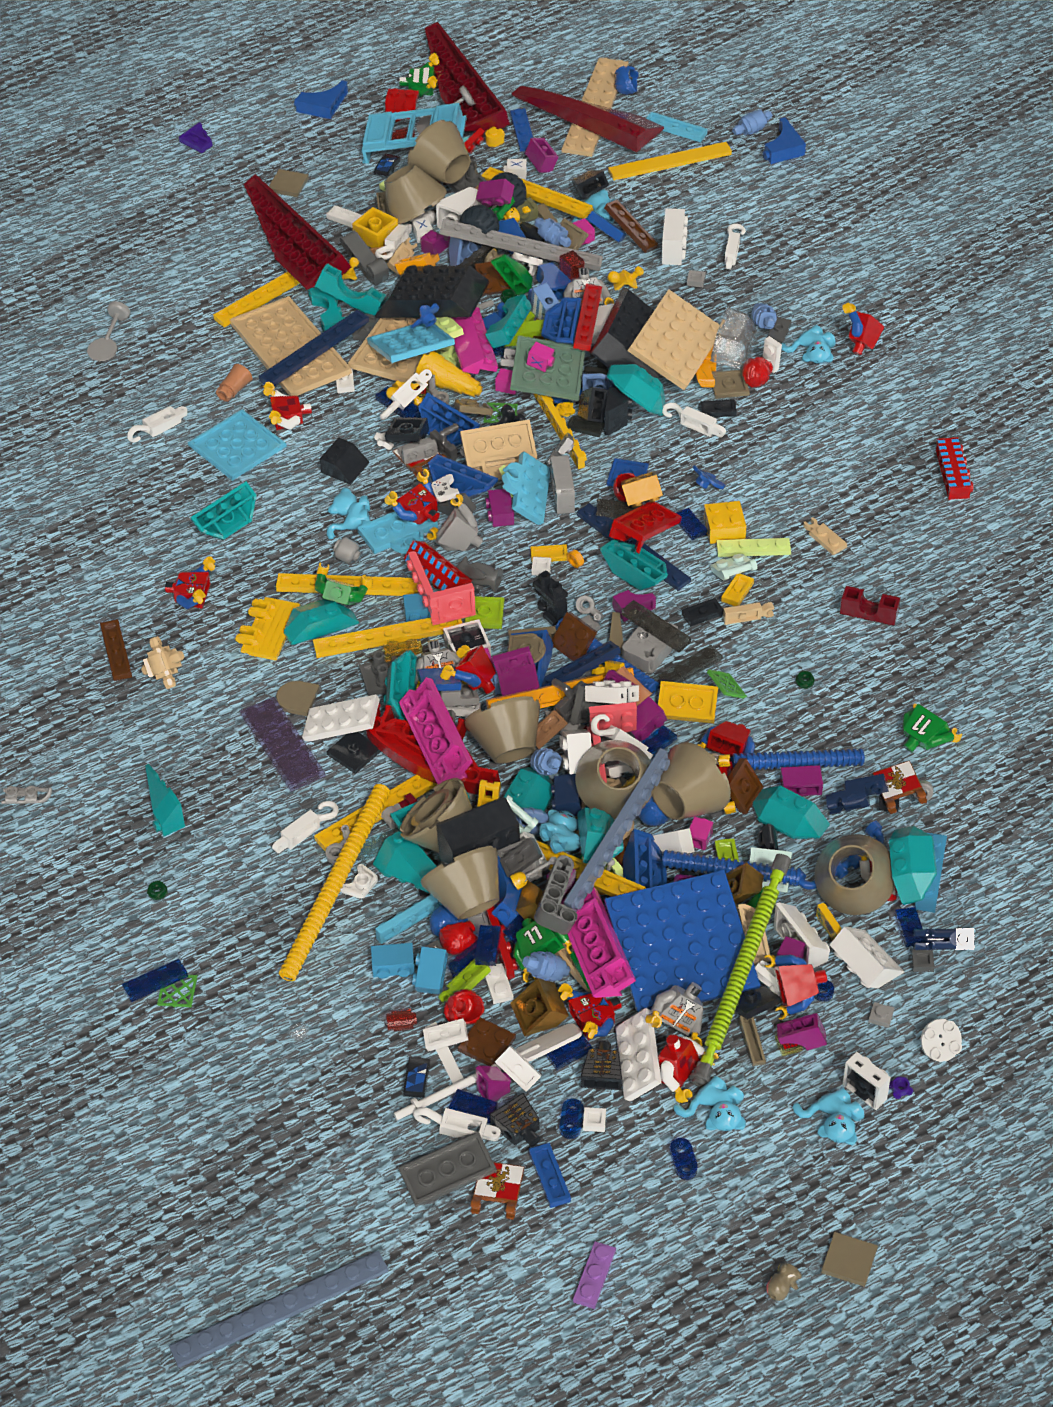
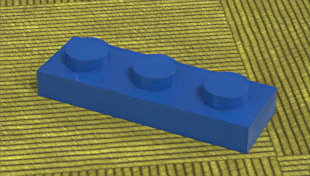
(549, 1175)

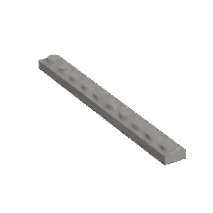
(515, 243)

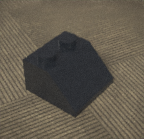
(617, 411)
(343, 461)

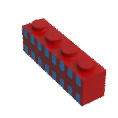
(953, 468)
(437, 568)

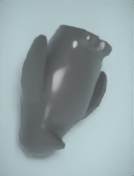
(481, 574)

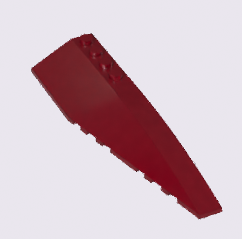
(456, 71)
(291, 237)

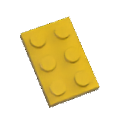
(688, 701)

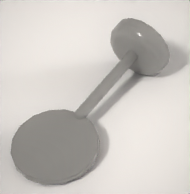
(424, 122)
(106, 348)

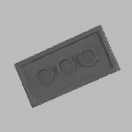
(447, 1169)

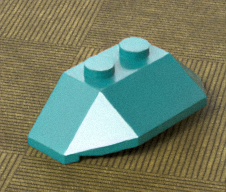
(639, 386)
(227, 513)
(637, 569)
(317, 620)
(399, 680)
(531, 789)
(790, 813)
(592, 829)
(912, 863)

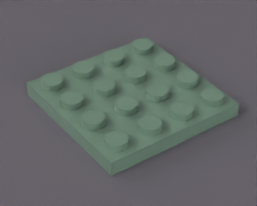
(558, 381)

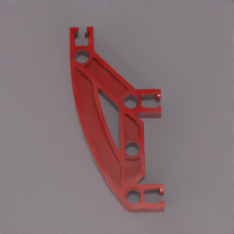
(398, 743)

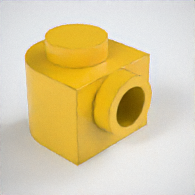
(494, 137)

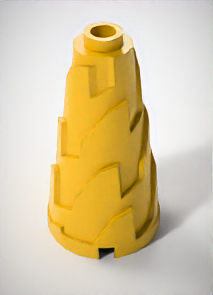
(448, 375)

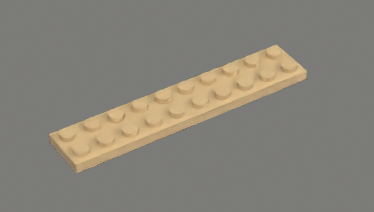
(602, 92)

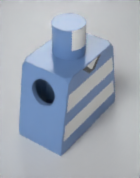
(542, 300)

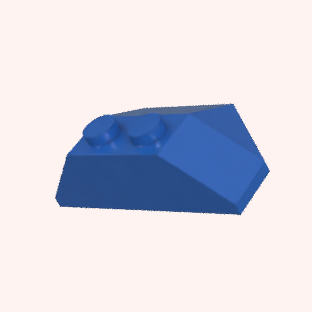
(562, 321)
(442, 416)
(466, 479)
(643, 861)

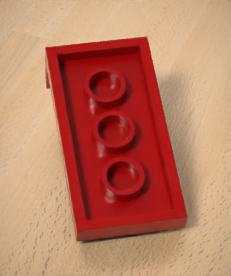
(643, 523)

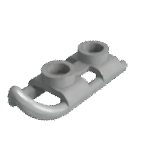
(29, 792)

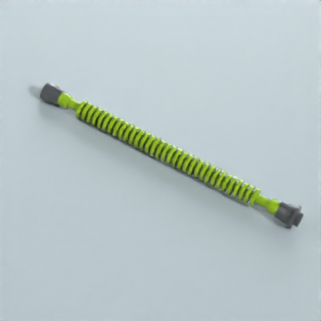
(740, 971)

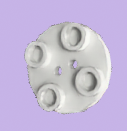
(532, 262)
(949, 1036)

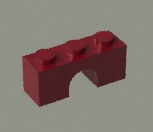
(856, 605)

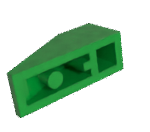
(513, 273)

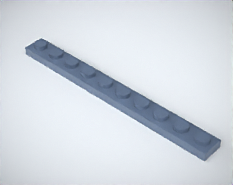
(618, 829)
(278, 1309)

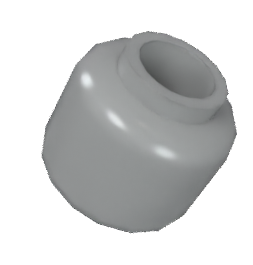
(346, 550)

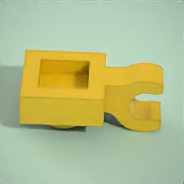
(609, 665)

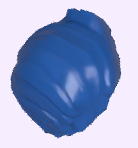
(623, 83)
(652, 815)
(440, 918)

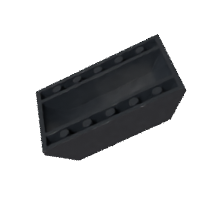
(451, 287)
(621, 330)

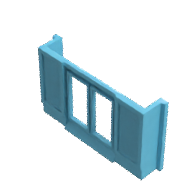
(381, 125)

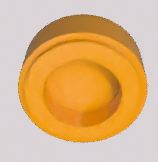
(575, 558)

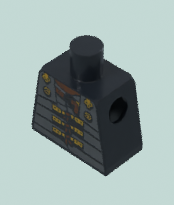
(588, 185)
(593, 404)
(602, 1068)
(517, 1121)

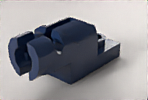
(856, 794)
(944, 939)

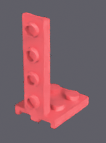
(444, 604)
(621, 716)

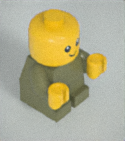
(524, 212)

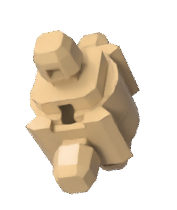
(162, 662)

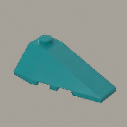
(165, 805)
(403, 860)

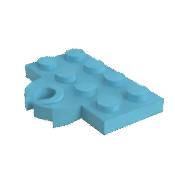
(529, 486)
(393, 533)

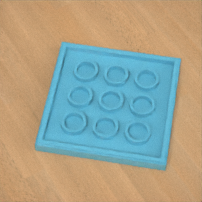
(410, 342)
(237, 444)

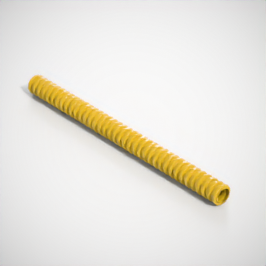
(334, 882)

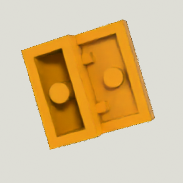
(419, 260)

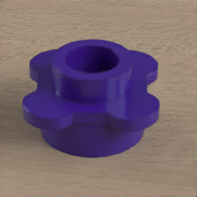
(900, 1082)

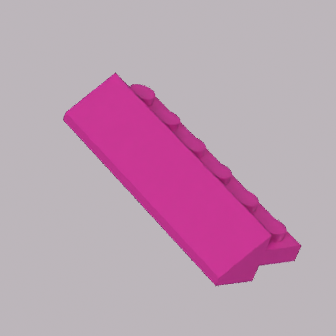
(473, 346)
(435, 732)
(599, 949)

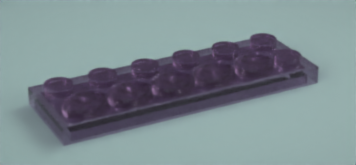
(282, 744)

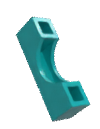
(332, 283)
(329, 302)
(505, 329)

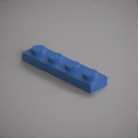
(521, 128)

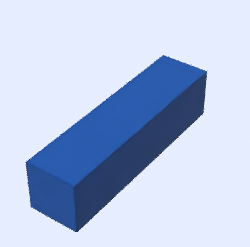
(606, 226)

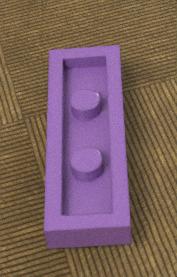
(594, 1275)

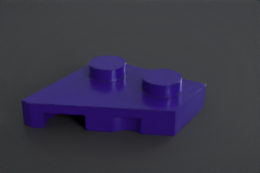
(196, 138)

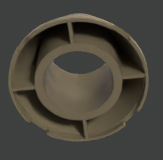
(441, 152)
(410, 192)
(506, 729)
(691, 784)
(591, 786)
(421, 821)
(466, 884)
(863, 898)

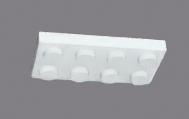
(341, 718)
(638, 1055)

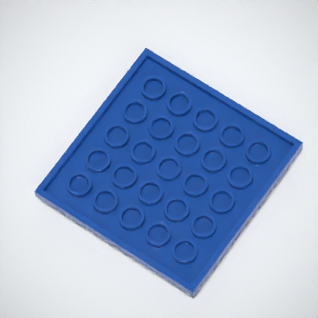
(680, 937)

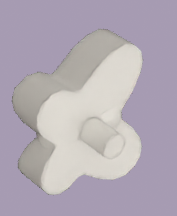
(382, 442)

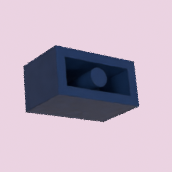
(566, 794)

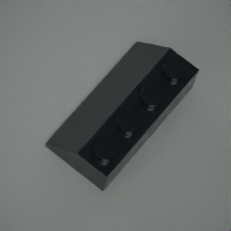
(477, 828)

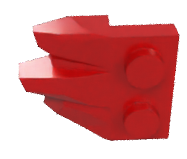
(401, 100)

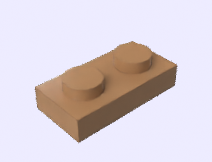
(549, 728)

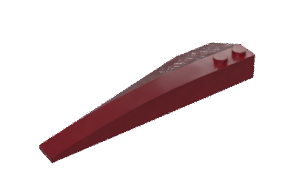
(615, 125)

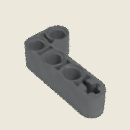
(373, 268)
(550, 911)

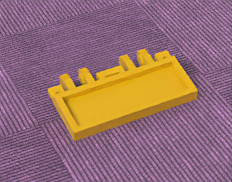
(266, 634)

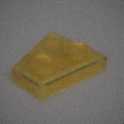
(394, 648)

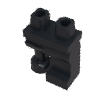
(552, 597)

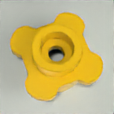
(566, 409)

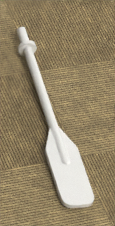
(529, 1051)

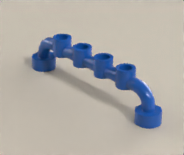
(872, 830)

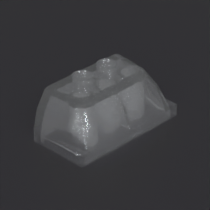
(734, 339)

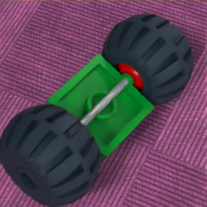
(488, 217)

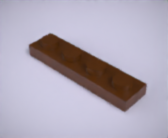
(631, 226)
(115, 650)

